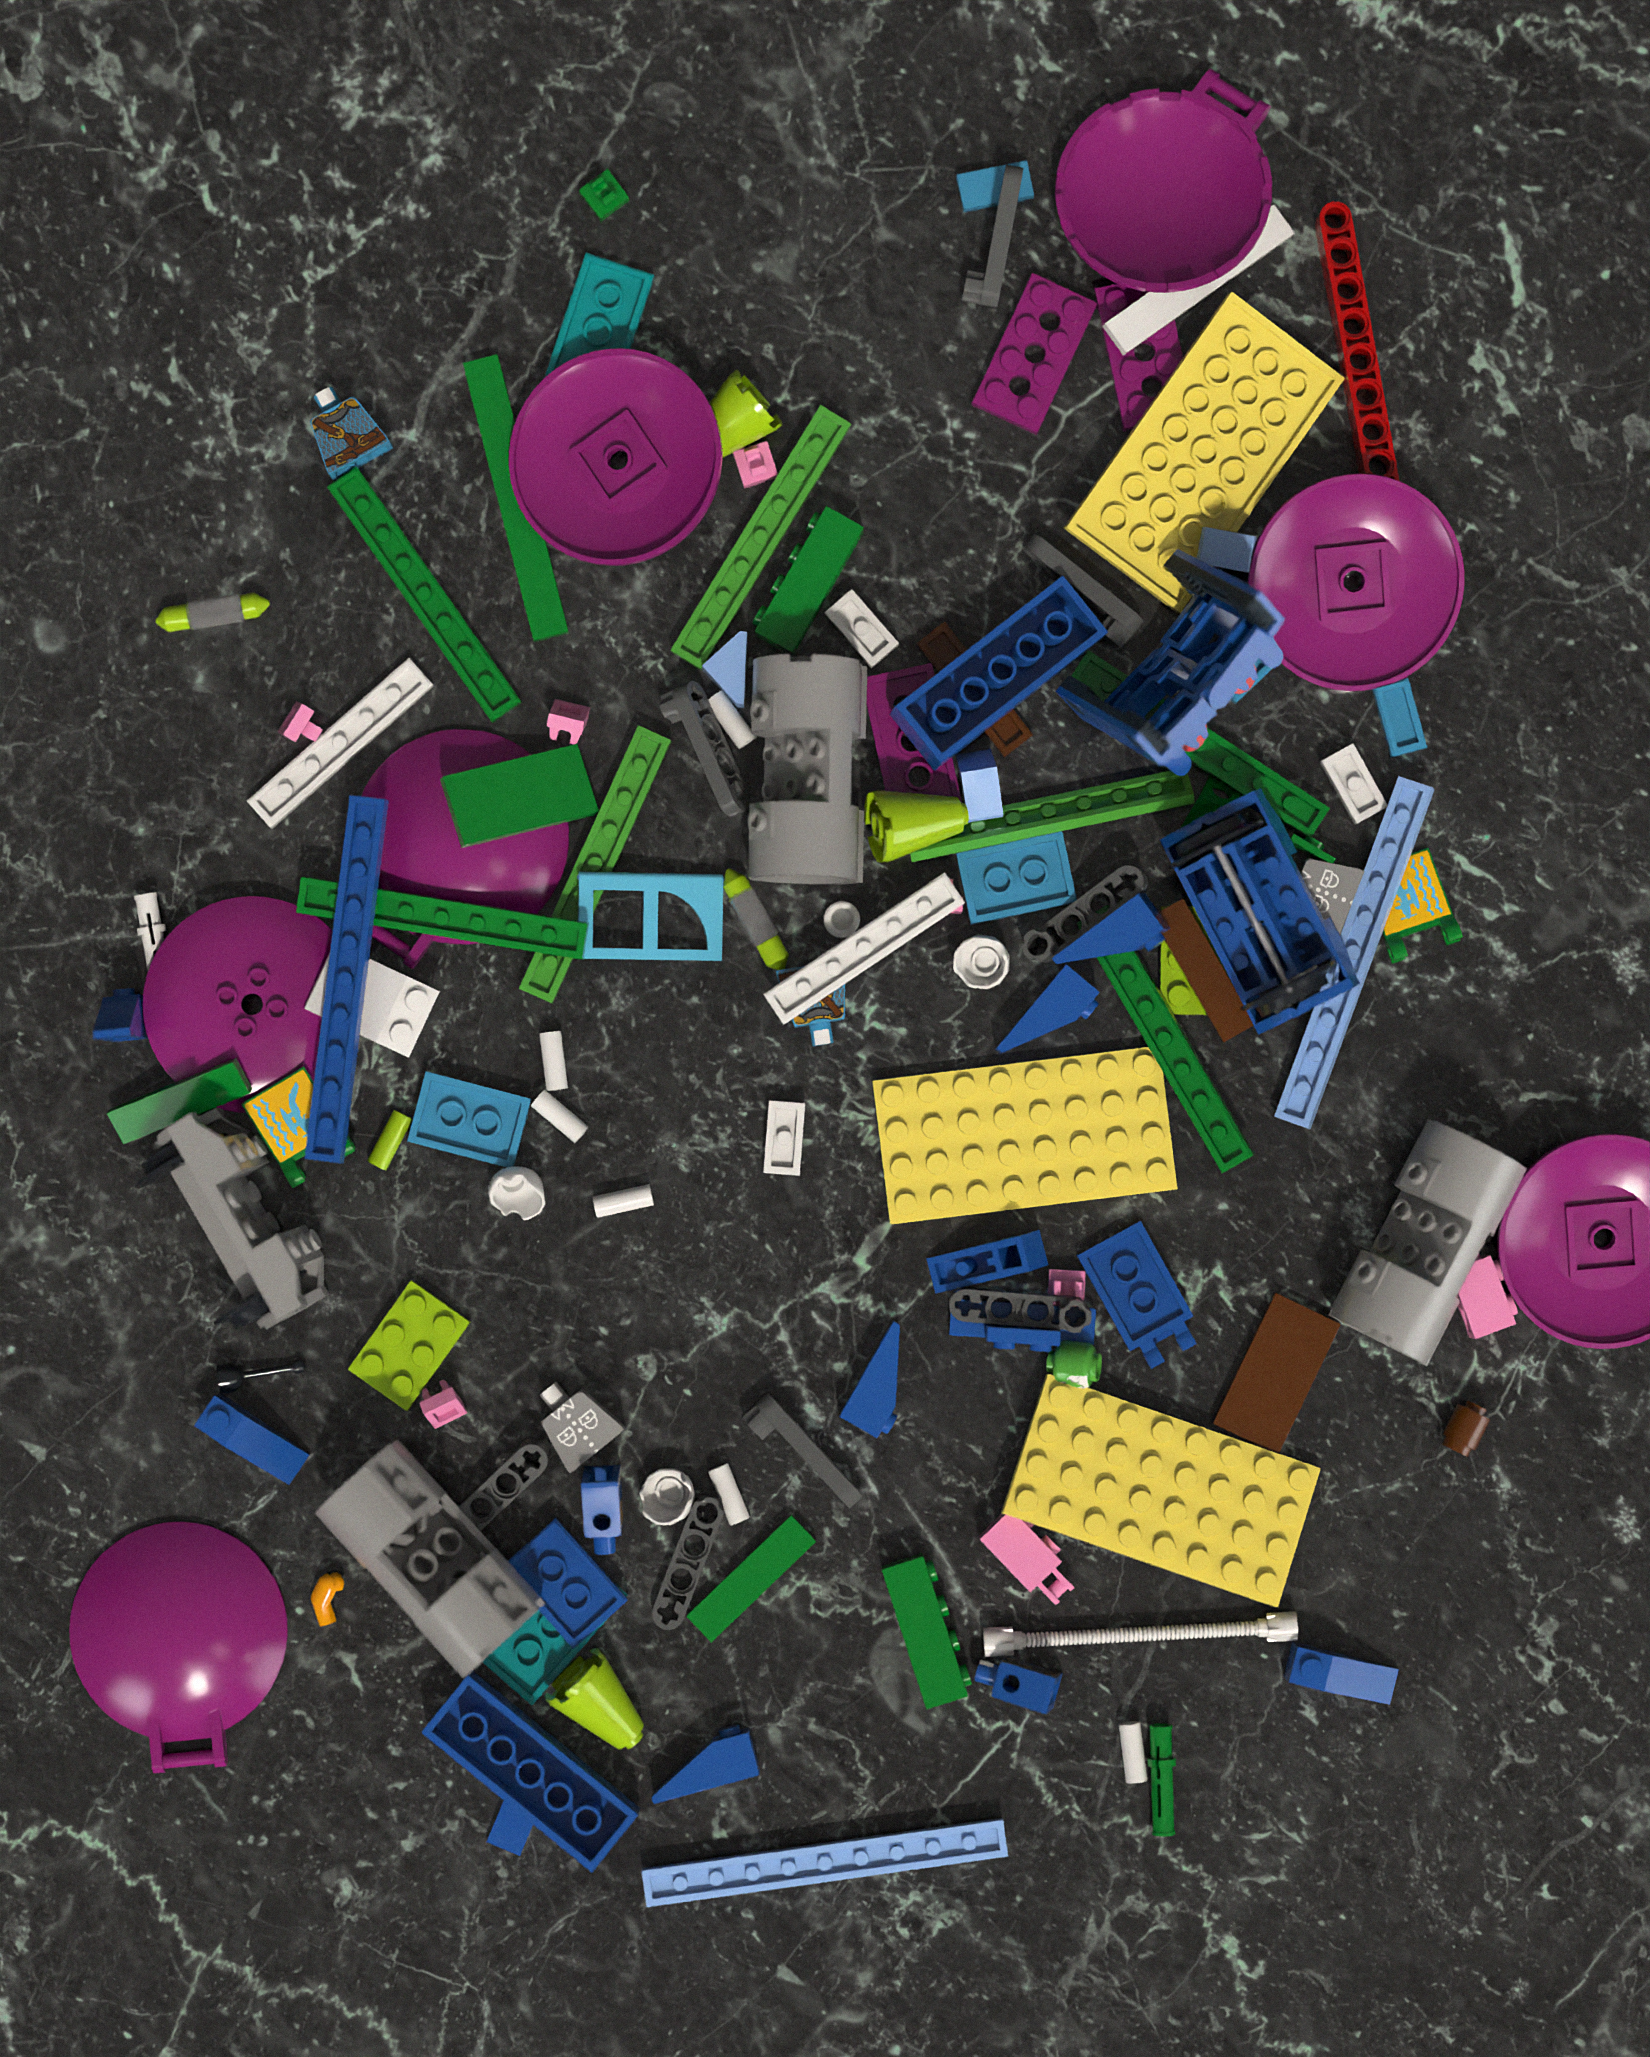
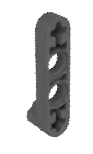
(985, 287)
(1119, 618)
(692, 707)
(1083, 909)
(1018, 1314)
(769, 1415)
(494, 1494)
(687, 1561)

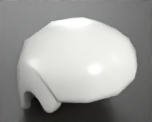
(981, 961)
(517, 1191)
(667, 1496)

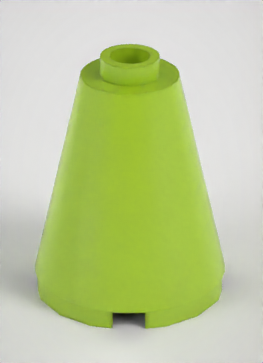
(741, 413)
(910, 821)
(597, 1701)

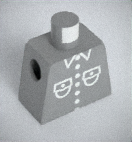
(1331, 888)
(577, 1425)

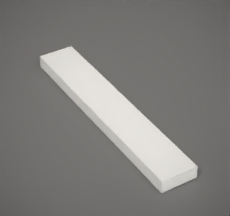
(1159, 309)
(340, 743)
(864, 948)

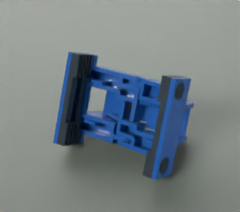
(1185, 663)

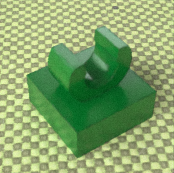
(604, 195)

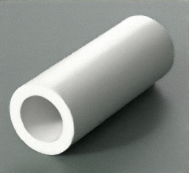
(731, 720)
(553, 1060)
(559, 1116)
(623, 1200)
(728, 1494)
(1133, 1752)

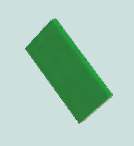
(519, 795)

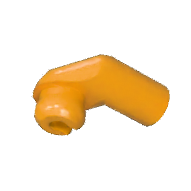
(322, 1596)

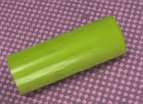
(389, 1140)

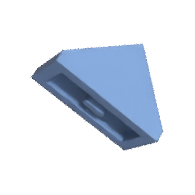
(1226, 548)
(728, 668)
(980, 784)

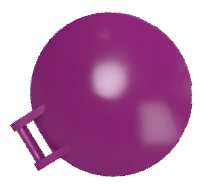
(1166, 186)
(423, 846)
(179, 1636)

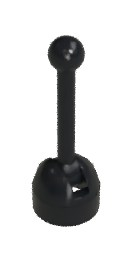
(231, 1377)

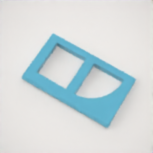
(700, 891)

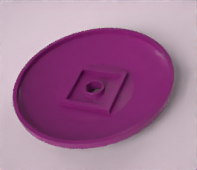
(566, 445)
(1407, 586)
(209, 968)
(1549, 1250)

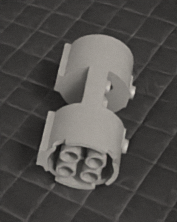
(808, 719)
(1445, 1210)
(429, 1557)

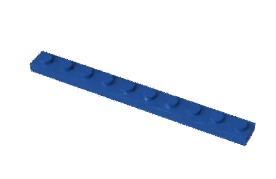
(346, 979)

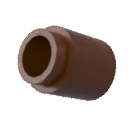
(1465, 1428)

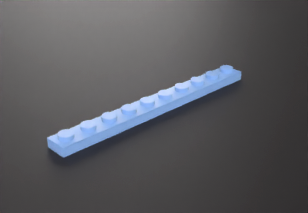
(1361, 937)
(824, 1862)

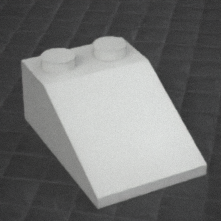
(392, 1006)

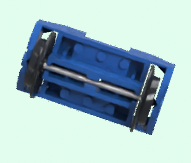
(1264, 873)

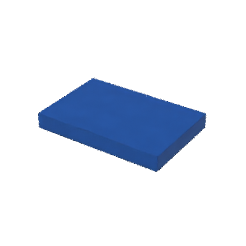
(568, 1581)

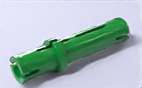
(1161, 1766)

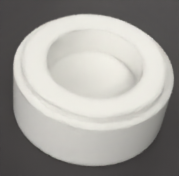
(841, 919)

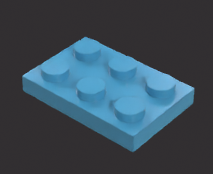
(1016, 878)
(469, 1120)

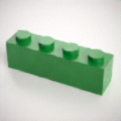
(808, 581)
(924, 1630)

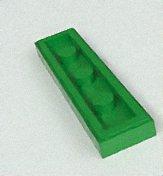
(179, 1099)
(751, 1578)

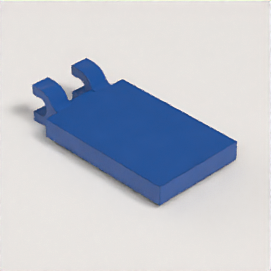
(1138, 1292)

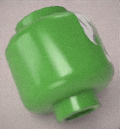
(1075, 1363)

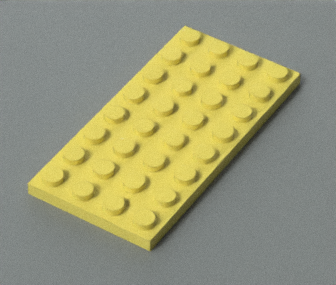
(1204, 447)
(1024, 1135)
(1161, 1491)

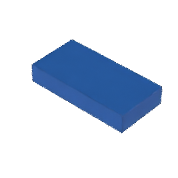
(510, 1830)

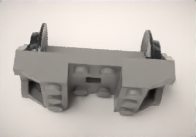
(210, 1164)

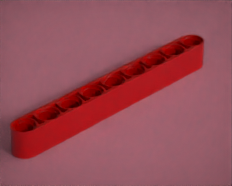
(1354, 344)

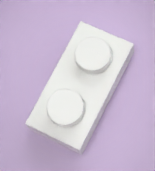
(861, 628)
(1353, 784)
(784, 1138)

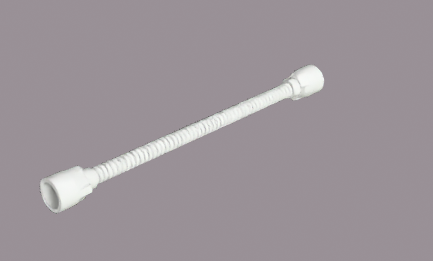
(1276, 1627)

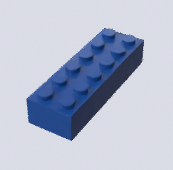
(998, 673)
(531, 1771)

